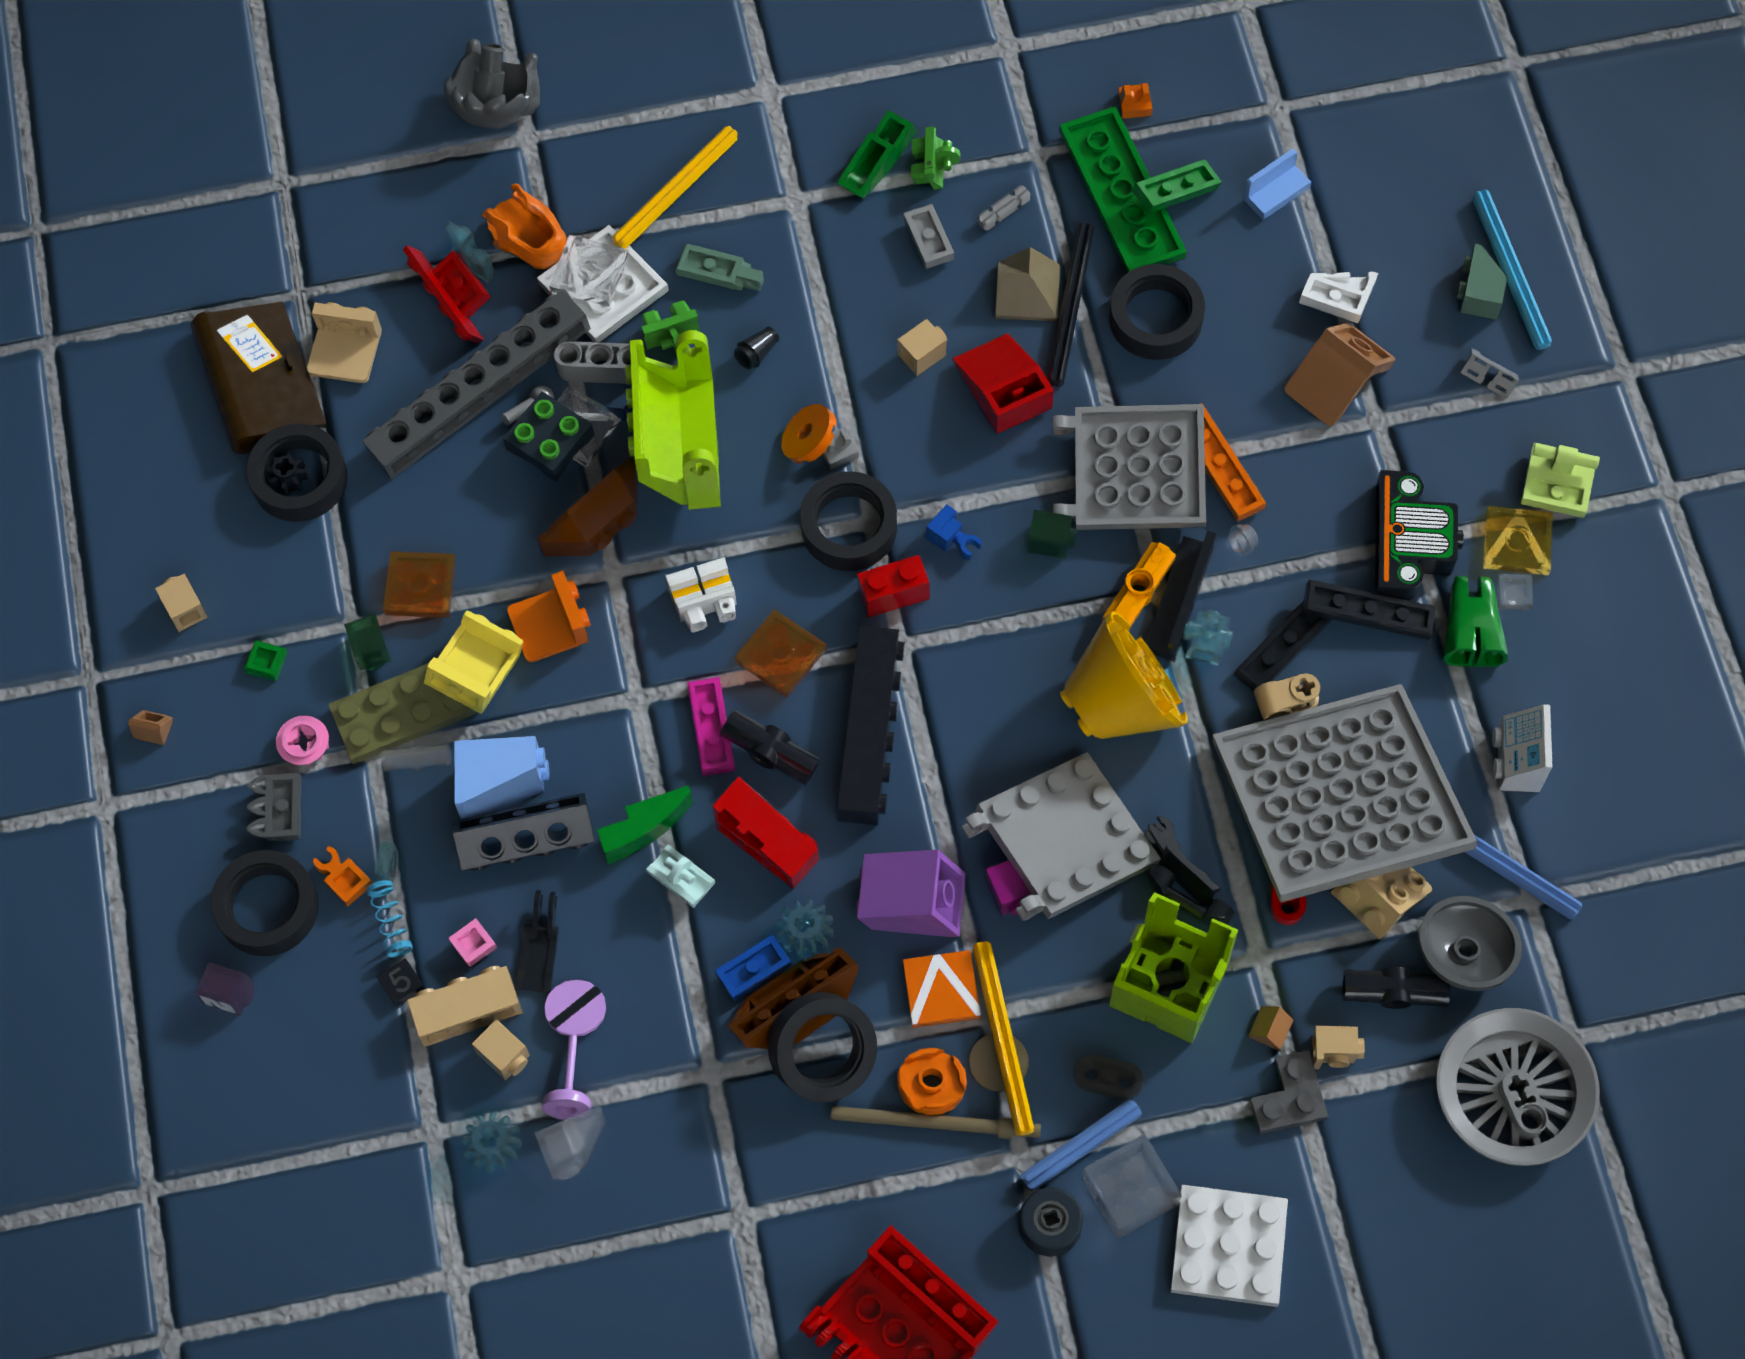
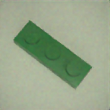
(1176, 186)

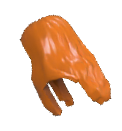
(526, 229)

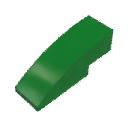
(877, 154)
(645, 823)

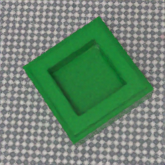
(265, 660)

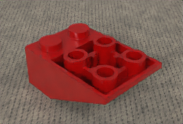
(1005, 382)

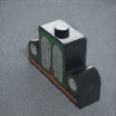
(1411, 535)

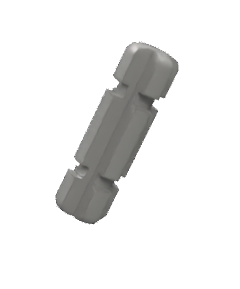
(1003, 207)

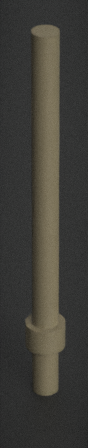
(1002, 1127)

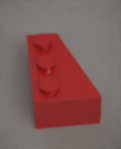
(764, 833)

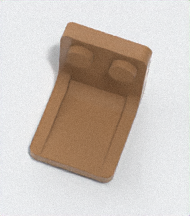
(1336, 371)

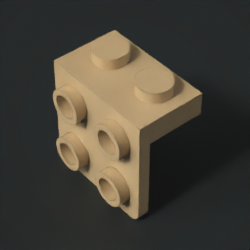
(344, 342)
(1383, 898)

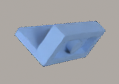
(1275, 185)

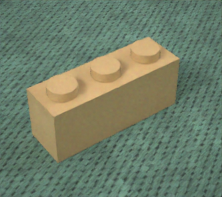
(464, 1005)

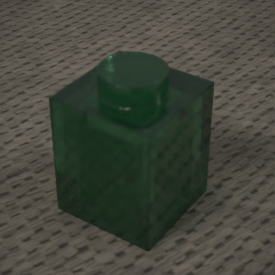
(1051, 534)
(368, 643)

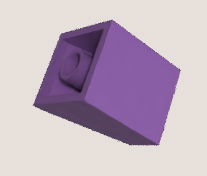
(911, 893)

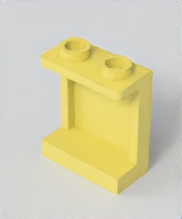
(474, 662)

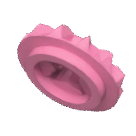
(289, 736)

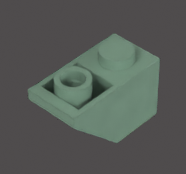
(1484, 285)

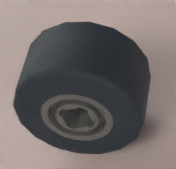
(1047, 1235)

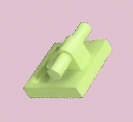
(1559, 479)

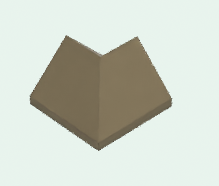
(1028, 287)

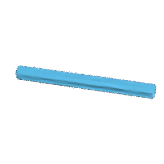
(1511, 268)

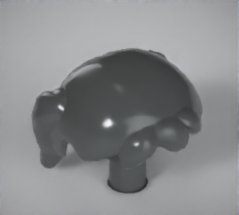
(492, 91)

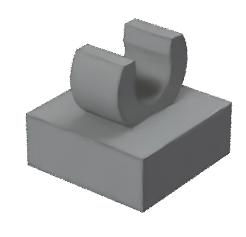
(841, 449)

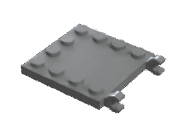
(1137, 466)
(1064, 836)

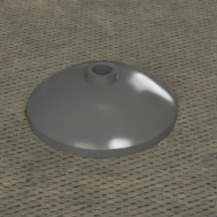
(1476, 929)

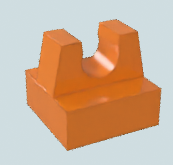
(1135, 101)

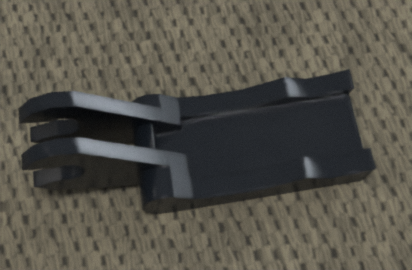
(1187, 875)
(539, 948)

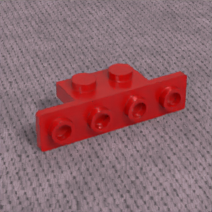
(454, 287)

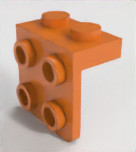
(550, 620)

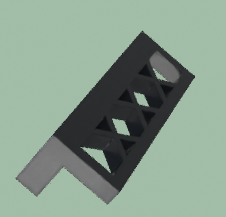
(1180, 596)

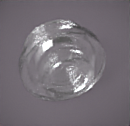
(1243, 539)

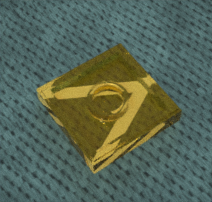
(1518, 540)

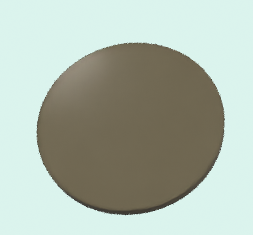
(985, 1064)

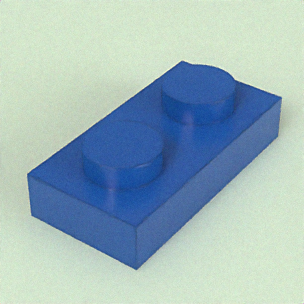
(753, 967)

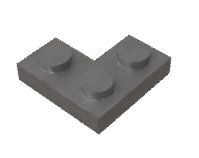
(1298, 1101)

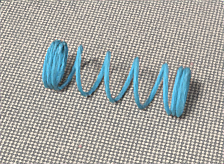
(400, 944)

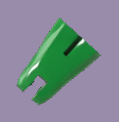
(1474, 626)

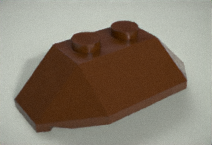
(595, 516)
(819, 973)

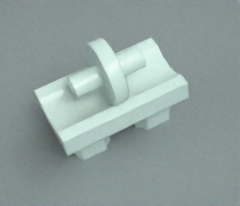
(680, 876)

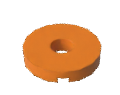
(809, 419)
(931, 1099)

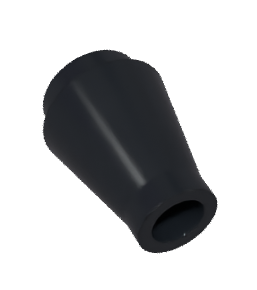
(755, 348)

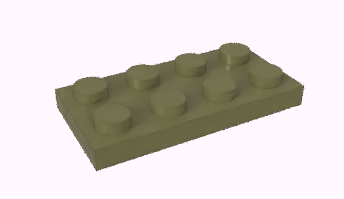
(393, 714)

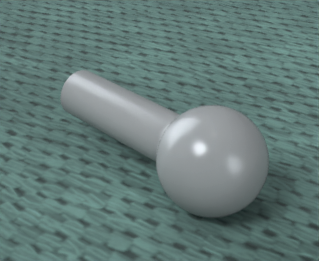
(516, 412)

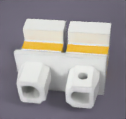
(717, 590)

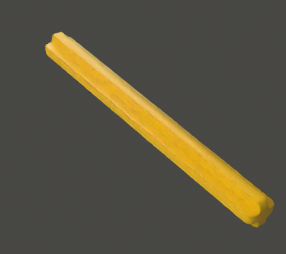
(675, 187)
(1003, 1039)

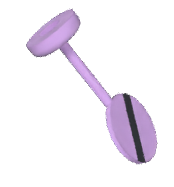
(573, 1011)

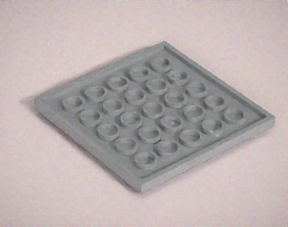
(1343, 792)

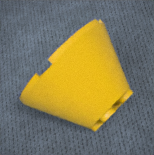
(1121, 686)

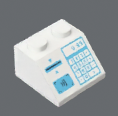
(1523, 749)

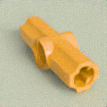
(1147, 573)

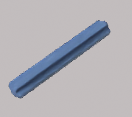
(1525, 879)
(1080, 1145)

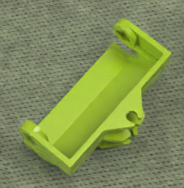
(675, 422)

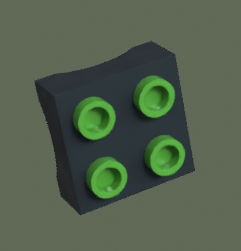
(548, 435)

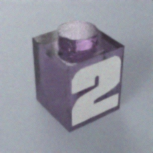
(225, 989)

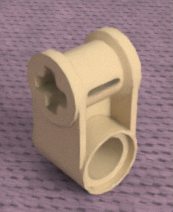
(1287, 695)

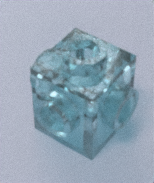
(1207, 636)

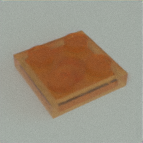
(419, 584)
(780, 653)

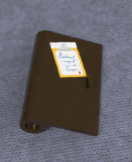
(248, 373)

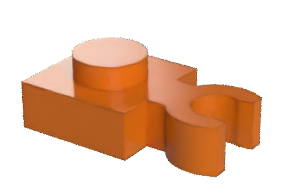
(344, 879)

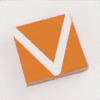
(941, 989)

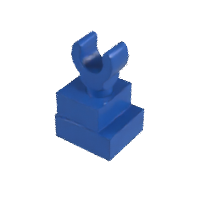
(946, 530)

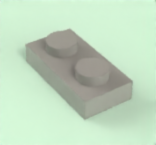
(928, 236)

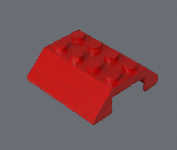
(900, 1309)

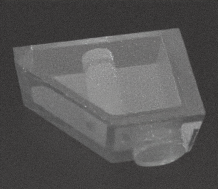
(570, 1142)

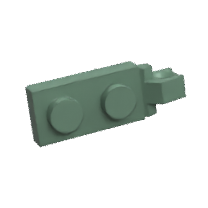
(718, 269)

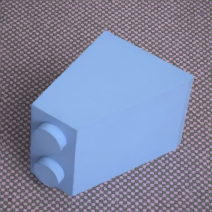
(497, 773)

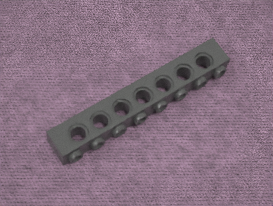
(473, 399)

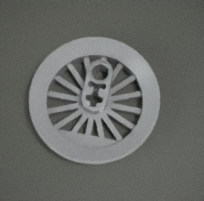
(1504, 1032)

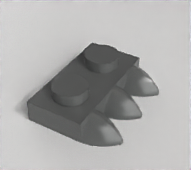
(279, 806)

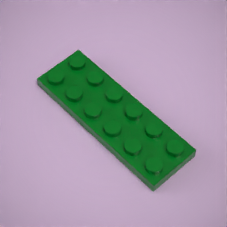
(1109, 172)

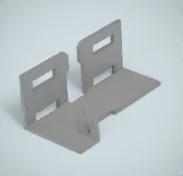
(1482, 370)

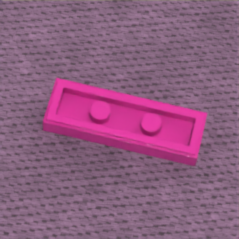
(708, 720)

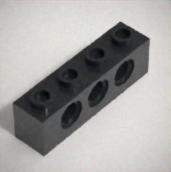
(505, 824)

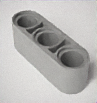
(586, 355)

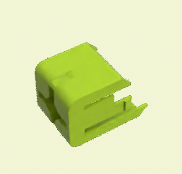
(1154, 949)

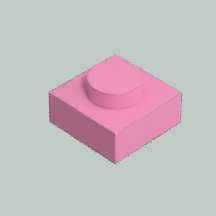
(472, 942)

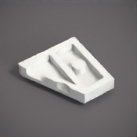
(1338, 294)

